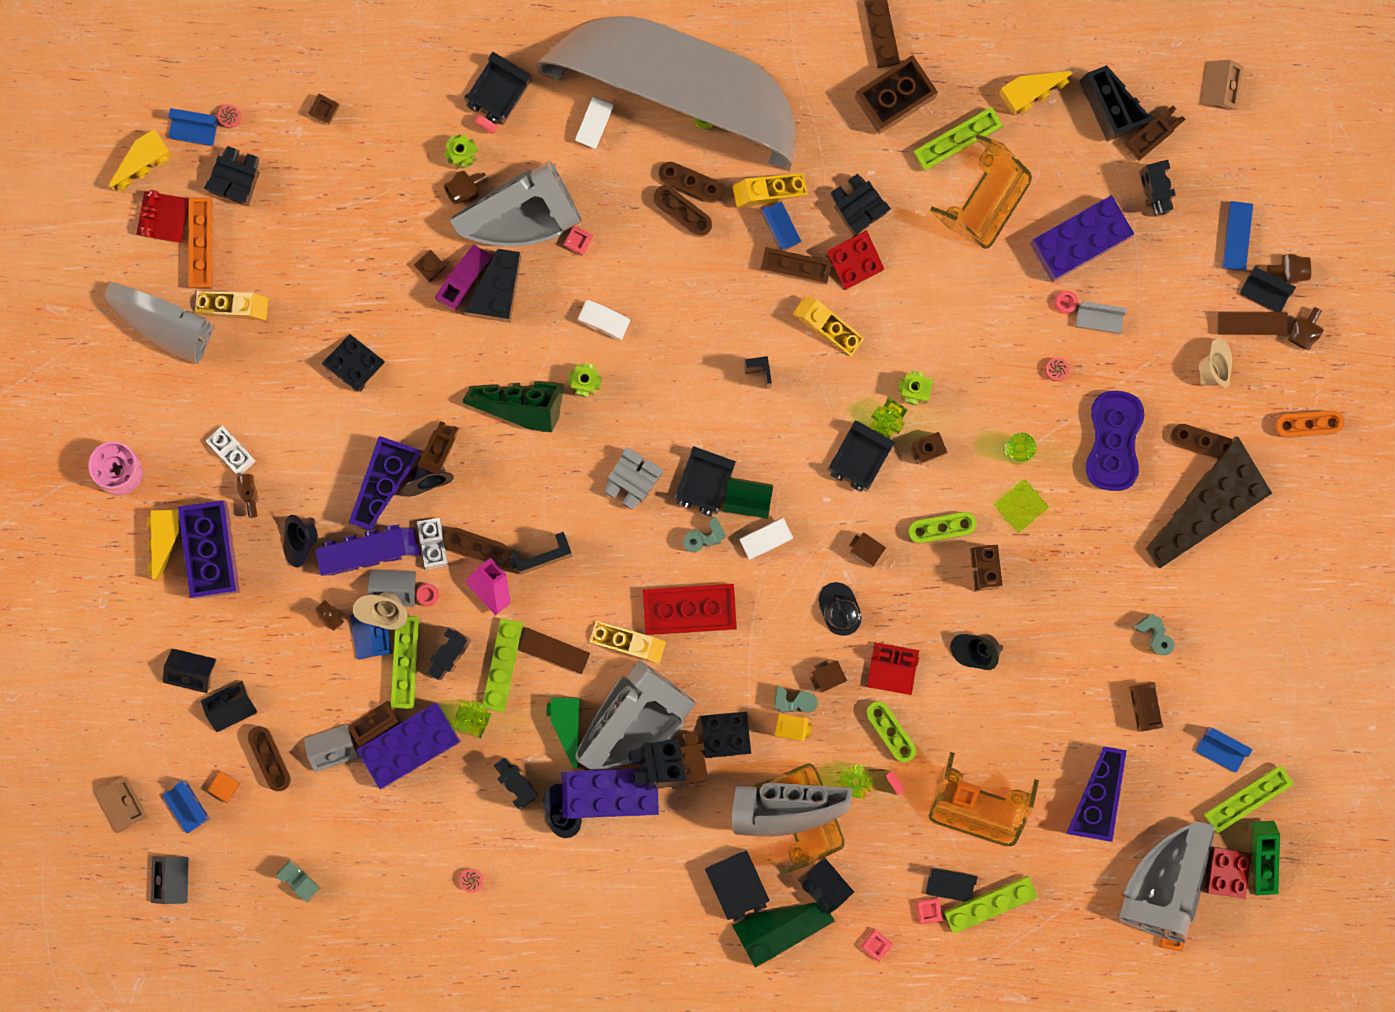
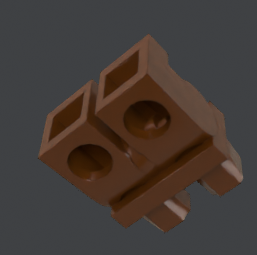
(988, 567)
(694, 759)

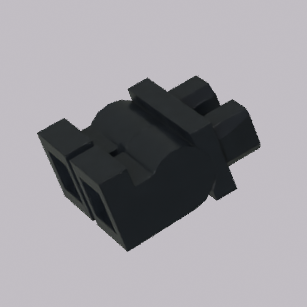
(232, 178)
(1157, 187)
(855, 205)
(448, 654)
(659, 765)
(516, 783)

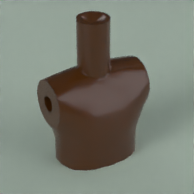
(463, 188)
(1293, 268)
(1306, 331)
(248, 493)
(328, 616)

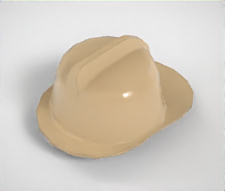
(1217, 365)
(380, 610)

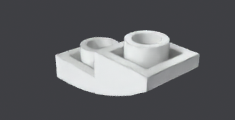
(594, 122)
(603, 319)
(230, 450)
(766, 538)
(432, 543)

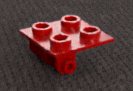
(162, 216)
(855, 260)
(893, 668)
(1228, 873)

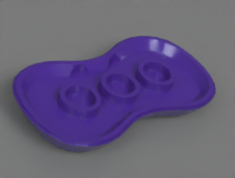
(1116, 423)

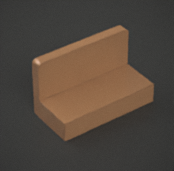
(1222, 84)
(121, 804)

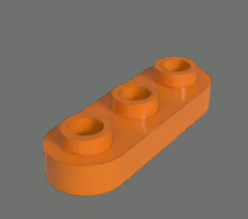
(1319, 424)

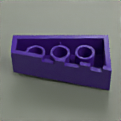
(383, 477)
(367, 550)
(1099, 803)

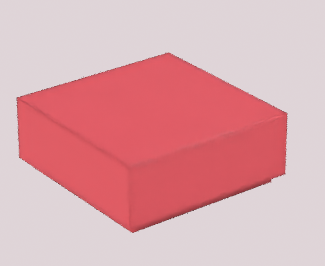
(577, 240)
(894, 782)
(929, 911)
(876, 945)

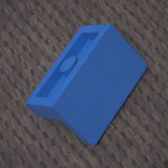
(192, 127)
(781, 226)
(369, 639)
(1223, 749)
(186, 806)

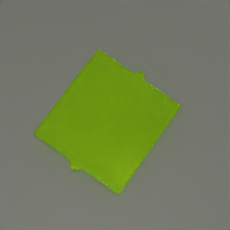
(1021, 506)

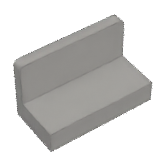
(1100, 317)
(395, 582)
(330, 748)

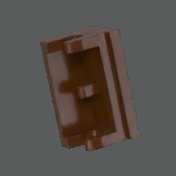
(1146, 707)
(374, 724)

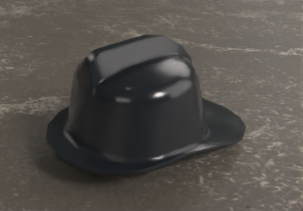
(425, 480)
(298, 538)
(840, 609)
(976, 650)
(553, 814)

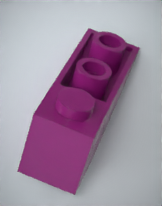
(463, 278)

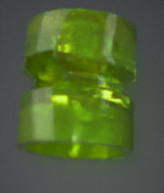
(1019, 448)

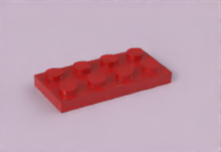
(689, 609)

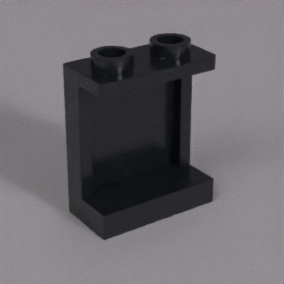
(498, 89)
(860, 456)
(704, 481)
(544, 559)
(737, 886)

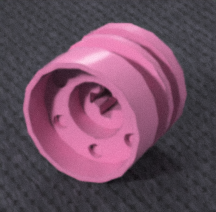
(103, 464)

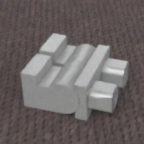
(630, 480)

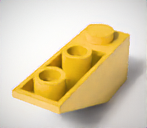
(1030, 88)
(143, 156)
(769, 189)
(232, 305)
(828, 325)
(164, 539)
(627, 642)
(792, 727)

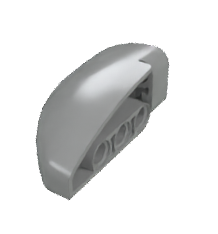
(520, 211)
(161, 322)
(633, 714)
(780, 815)
(1169, 883)

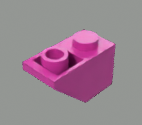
(490, 586)

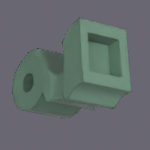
(695, 539)
(1158, 643)
(804, 701)
(298, 879)

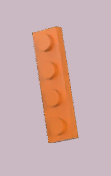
(200, 243)

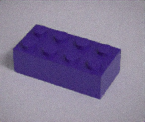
(1082, 238)
(208, 549)
(409, 745)
(605, 794)

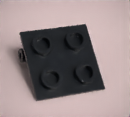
(353, 363)
(726, 735)

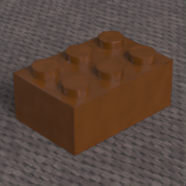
(896, 94)

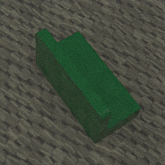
(748, 498)

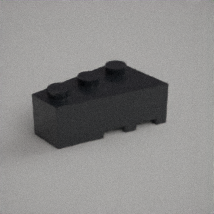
(1112, 104)
(497, 288)

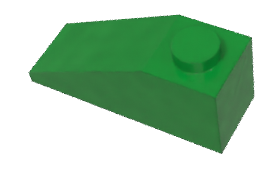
(565, 720)
(1265, 857)

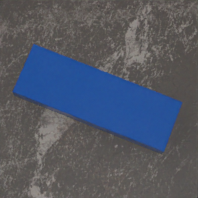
(1237, 236)

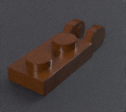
(1153, 134)
(438, 449)

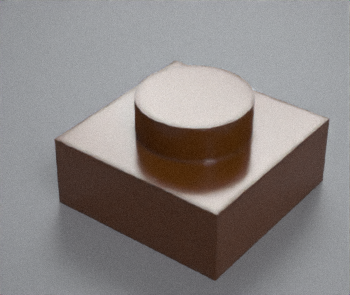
(324, 109)
(430, 265)

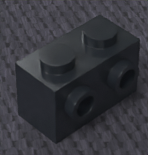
(825, 886)

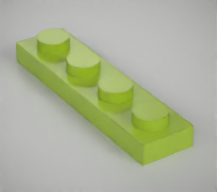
(957, 139)
(405, 664)
(502, 665)
(1248, 799)
(990, 904)

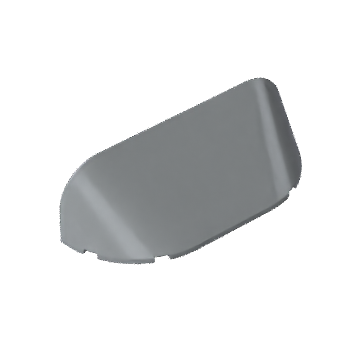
(681, 76)

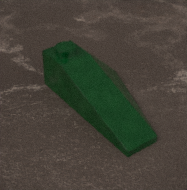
(529, 406)
(775, 931)

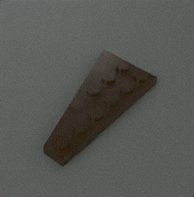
(1217, 499)

